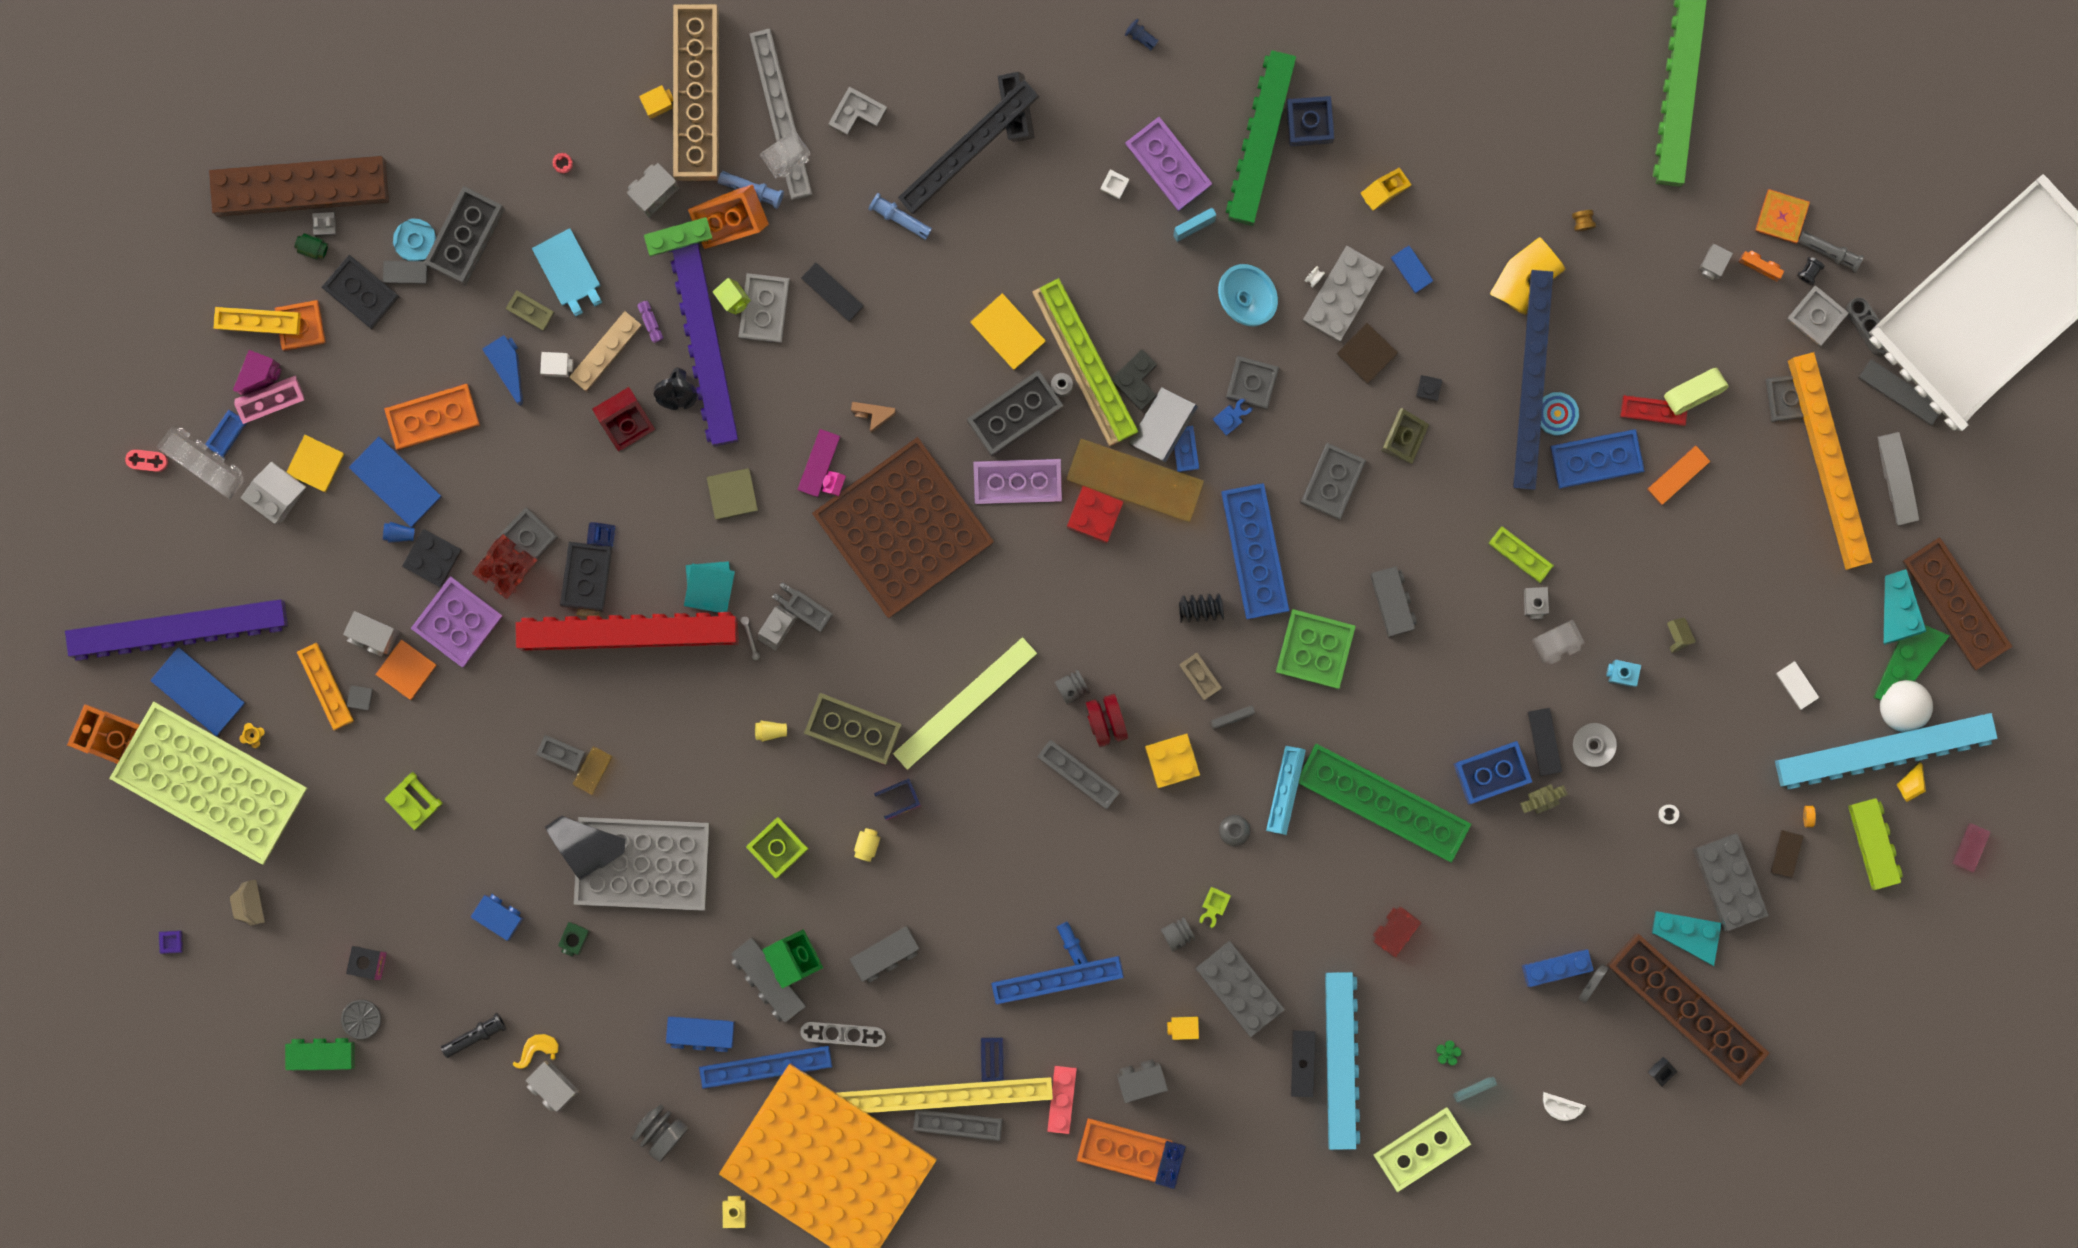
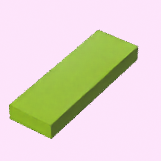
(1520, 554)

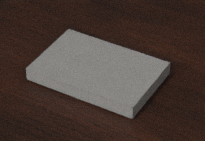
(767, 309)

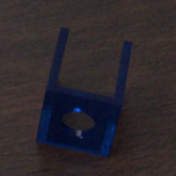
(895, 786)

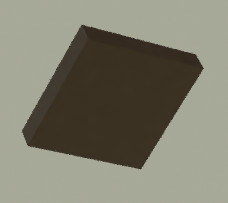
(1367, 353)

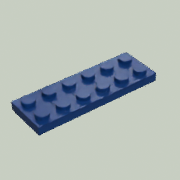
(1255, 551)

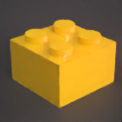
(1172, 761)

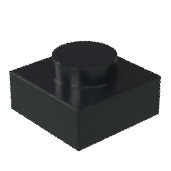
(1429, 388)
(1662, 1071)

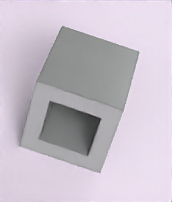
(1715, 262)

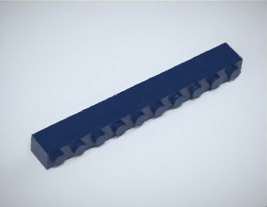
(1533, 379)

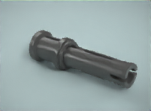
(1840, 255)

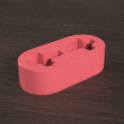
(146, 466)

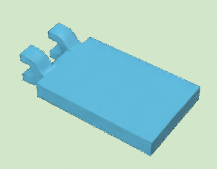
(568, 270)

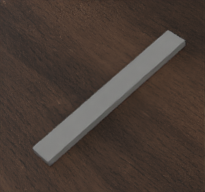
(778, 105)

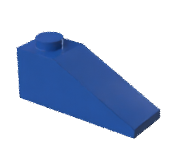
(506, 363)

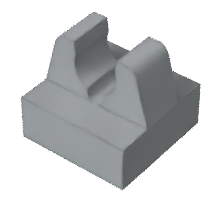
(324, 224)

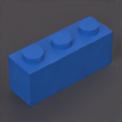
(1557, 968)
(700, 1033)

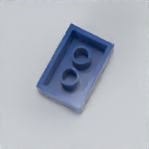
(1492, 772)

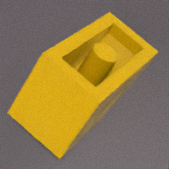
(1385, 188)

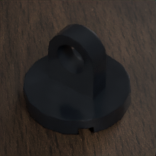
(675, 391)

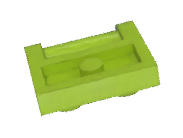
(408, 806)

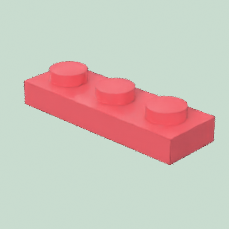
(1062, 1100)

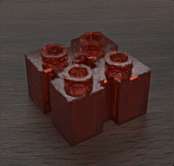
(492, 569)

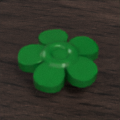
(1448, 1053)

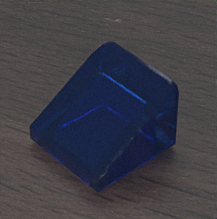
(600, 534)

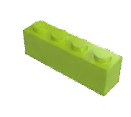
(1875, 844)

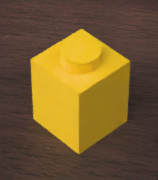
(657, 101)
(1183, 1028)

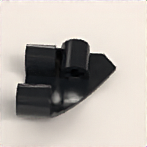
(584, 846)

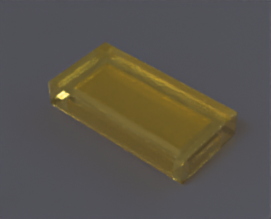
(592, 770)

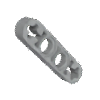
(843, 1030)

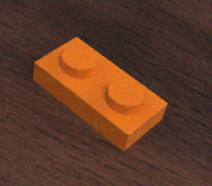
(1769, 269)

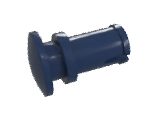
(1140, 34)

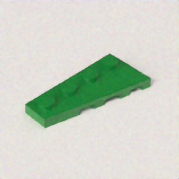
(1910, 658)

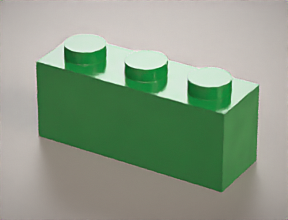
(320, 1054)

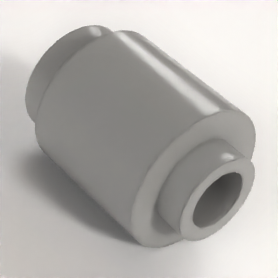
(1061, 392)

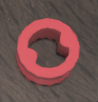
(566, 169)

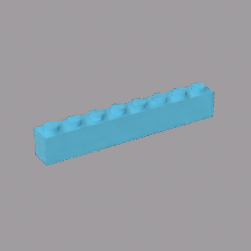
(1340, 1060)

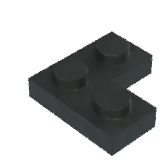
(1130, 379)

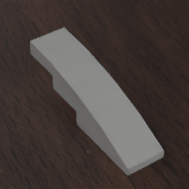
(1898, 478)

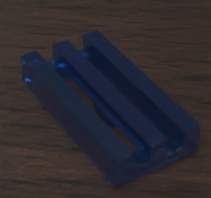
(992, 1060)

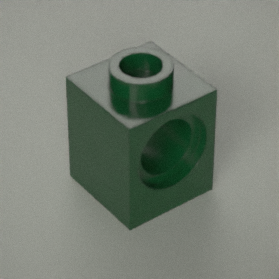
(582, 934)

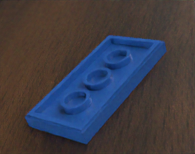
(1597, 459)
(395, 482)
(197, 691)

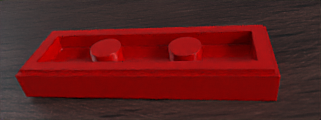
(1650, 410)

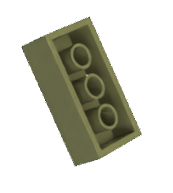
(853, 729)

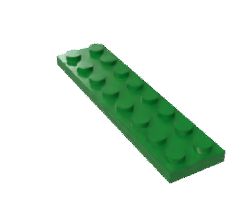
(1383, 803)

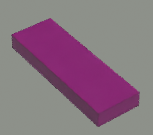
(818, 463)

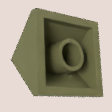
(1405, 436)

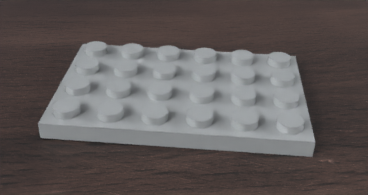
(660, 866)

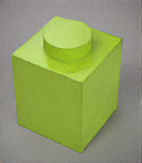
(732, 296)

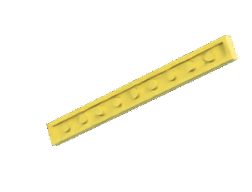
(951, 1095)

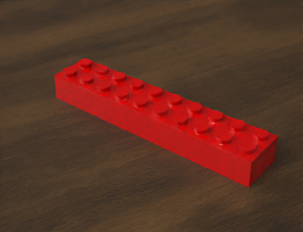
(627, 633)

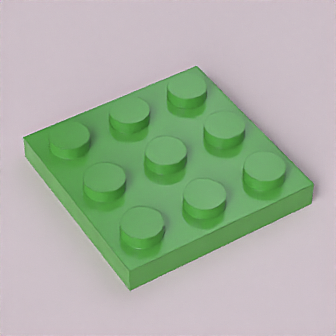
(1315, 649)

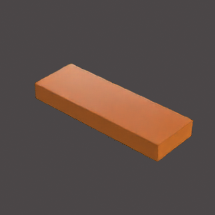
(1678, 475)

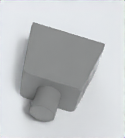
(776, 627)

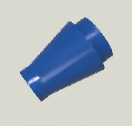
(396, 533)

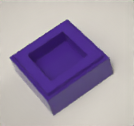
(170, 942)

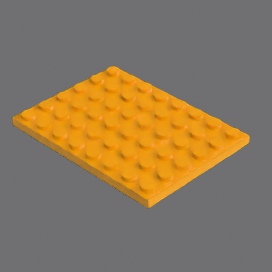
(827, 1164)

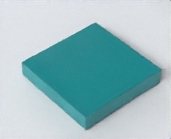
(709, 588)

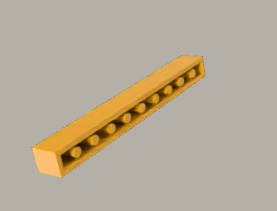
(1829, 461)

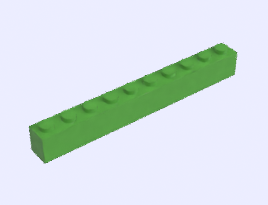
(1680, 92)

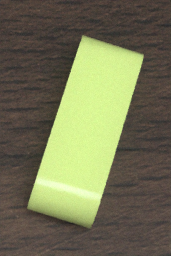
(1696, 391)

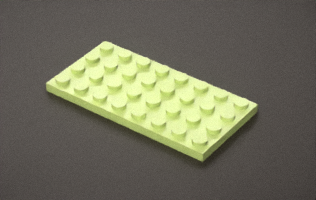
(208, 783)

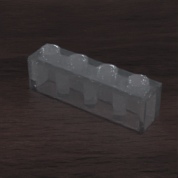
(200, 462)

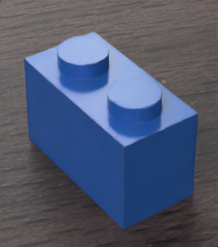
(497, 917)

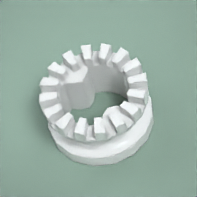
(1315, 276)
(1661, 813)

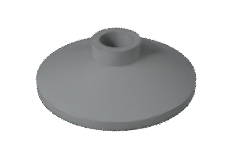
(1602, 736)

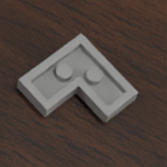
(856, 105)

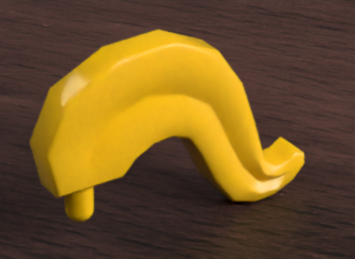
(537, 1043)

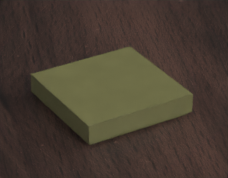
(732, 494)

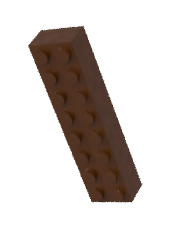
(299, 186)
(1688, 1009)

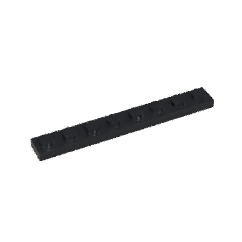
(968, 146)

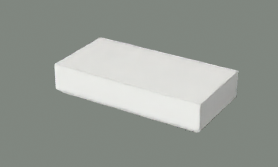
(1797, 685)

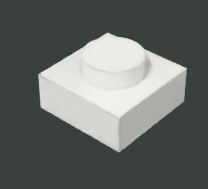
(1114, 184)

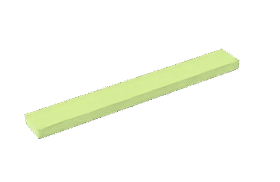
(964, 703)

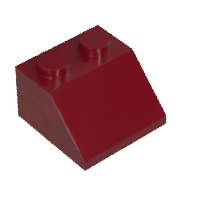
(623, 419)

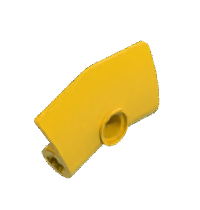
(1513, 282)

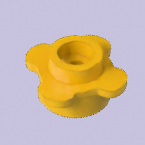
(249, 729)

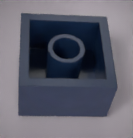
(1310, 121)

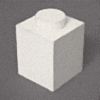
(556, 364)

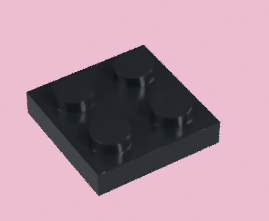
(431, 558)

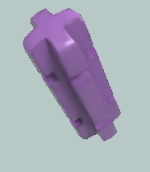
(650, 321)

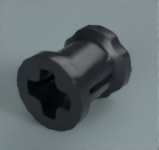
(1810, 270)

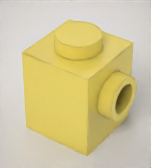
(734, 1212)

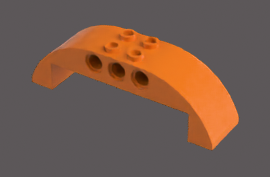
(102, 733)

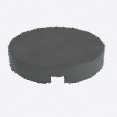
(1593, 983)

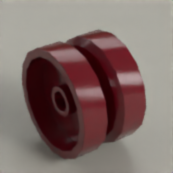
(1106, 720)

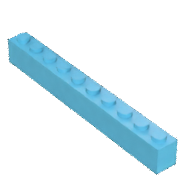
(1886, 749)

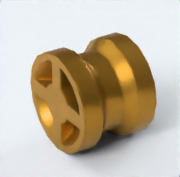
(1583, 220)

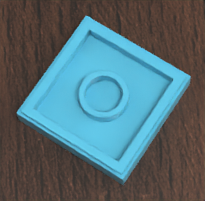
(1194, 224)

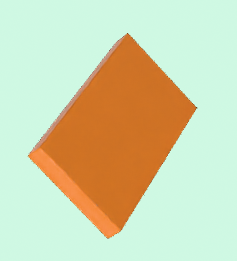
(432, 417)
(1121, 1150)

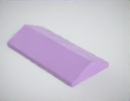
(1017, 481)

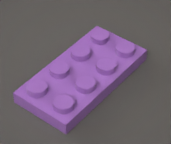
(1168, 164)

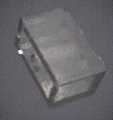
(785, 154)
(1558, 641)

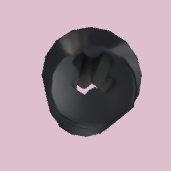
(1201, 607)

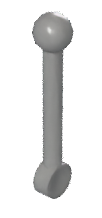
(745, 621)

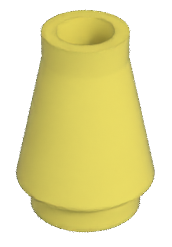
(769, 730)

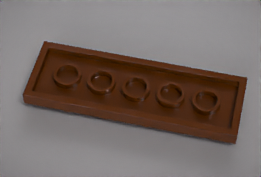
(1957, 603)

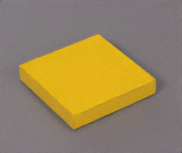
(315, 463)

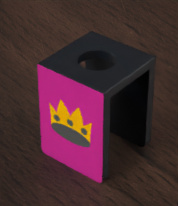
(376, 965)

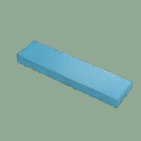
(1286, 790)

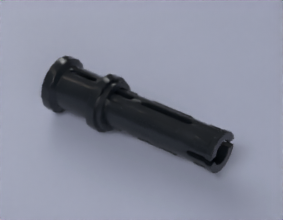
(482, 1031)

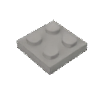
(1817, 316)

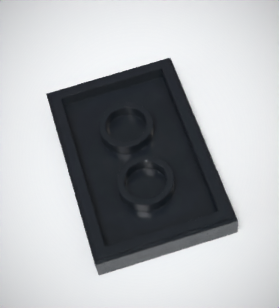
(360, 291)
(586, 576)

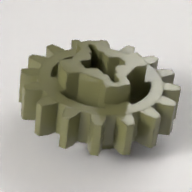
(1543, 799)

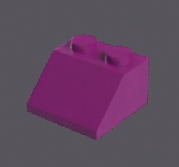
(256, 373)

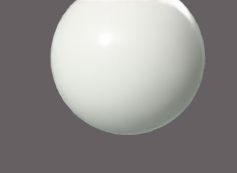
(1906, 706)

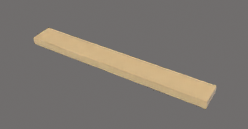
(1076, 370)

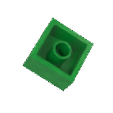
(792, 958)

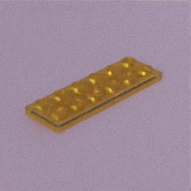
(1135, 480)

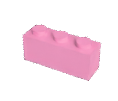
(269, 399)

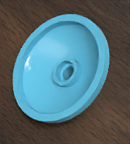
(1255, 291)

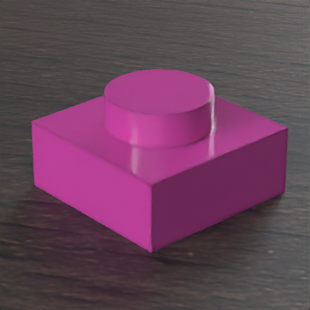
(833, 483)

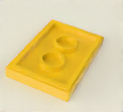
(1008, 331)

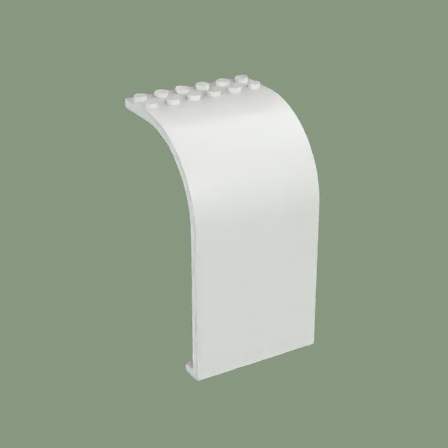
(1988, 305)

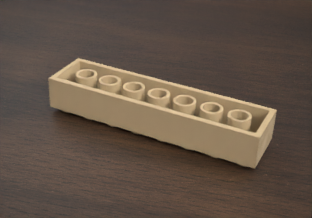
(696, 92)

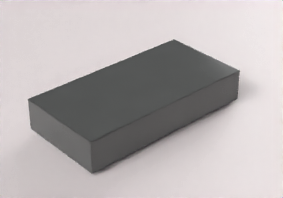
(405, 272)

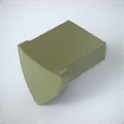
(1681, 634)

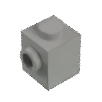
(1536, 602)

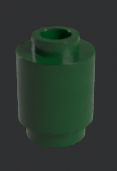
(311, 246)

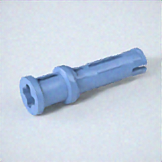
(763, 192)
(890, 211)

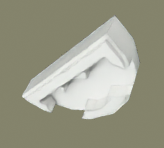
(1562, 1108)

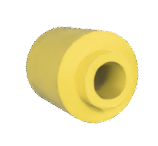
(867, 844)

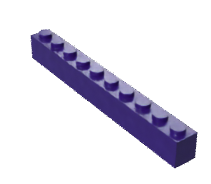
(704, 346)
(175, 629)

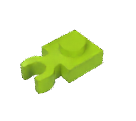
(1215, 903)

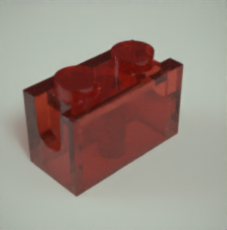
(1396, 931)

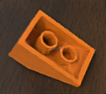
(731, 215)

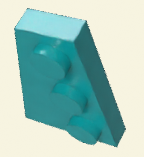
(1901, 609)
(1690, 934)

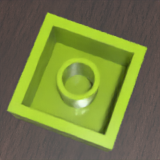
(777, 847)

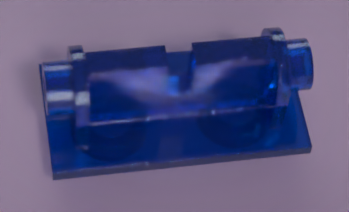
(1170, 1164)

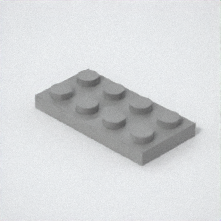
(1343, 293)

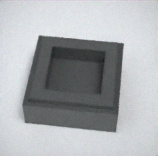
(359, 697)

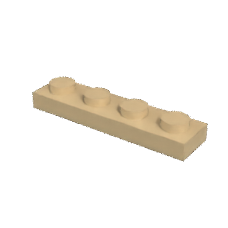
(605, 351)

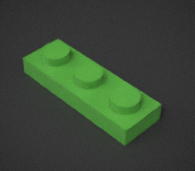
(678, 236)

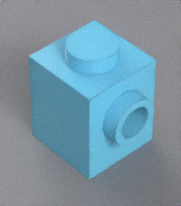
(1623, 673)

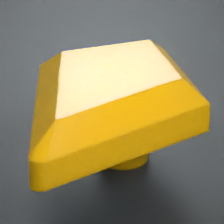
(1913, 783)

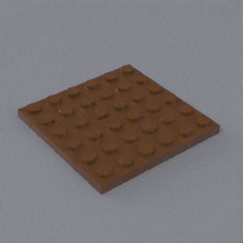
(903, 527)

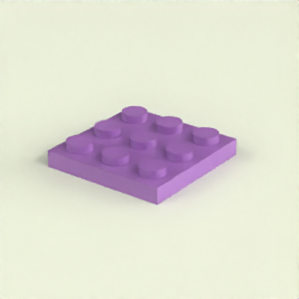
(456, 622)

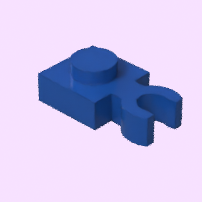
(1230, 418)

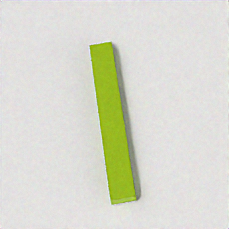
(1088, 360)

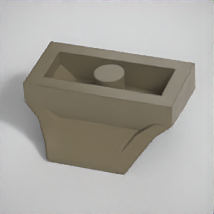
(247, 904)

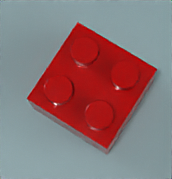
(1095, 514)

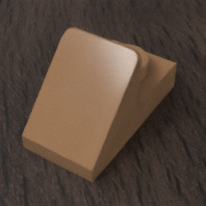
(879, 413)

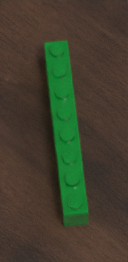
(1262, 137)

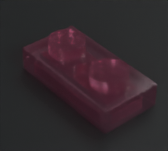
(1971, 847)

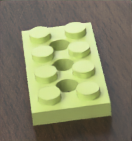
(1436, 1154)

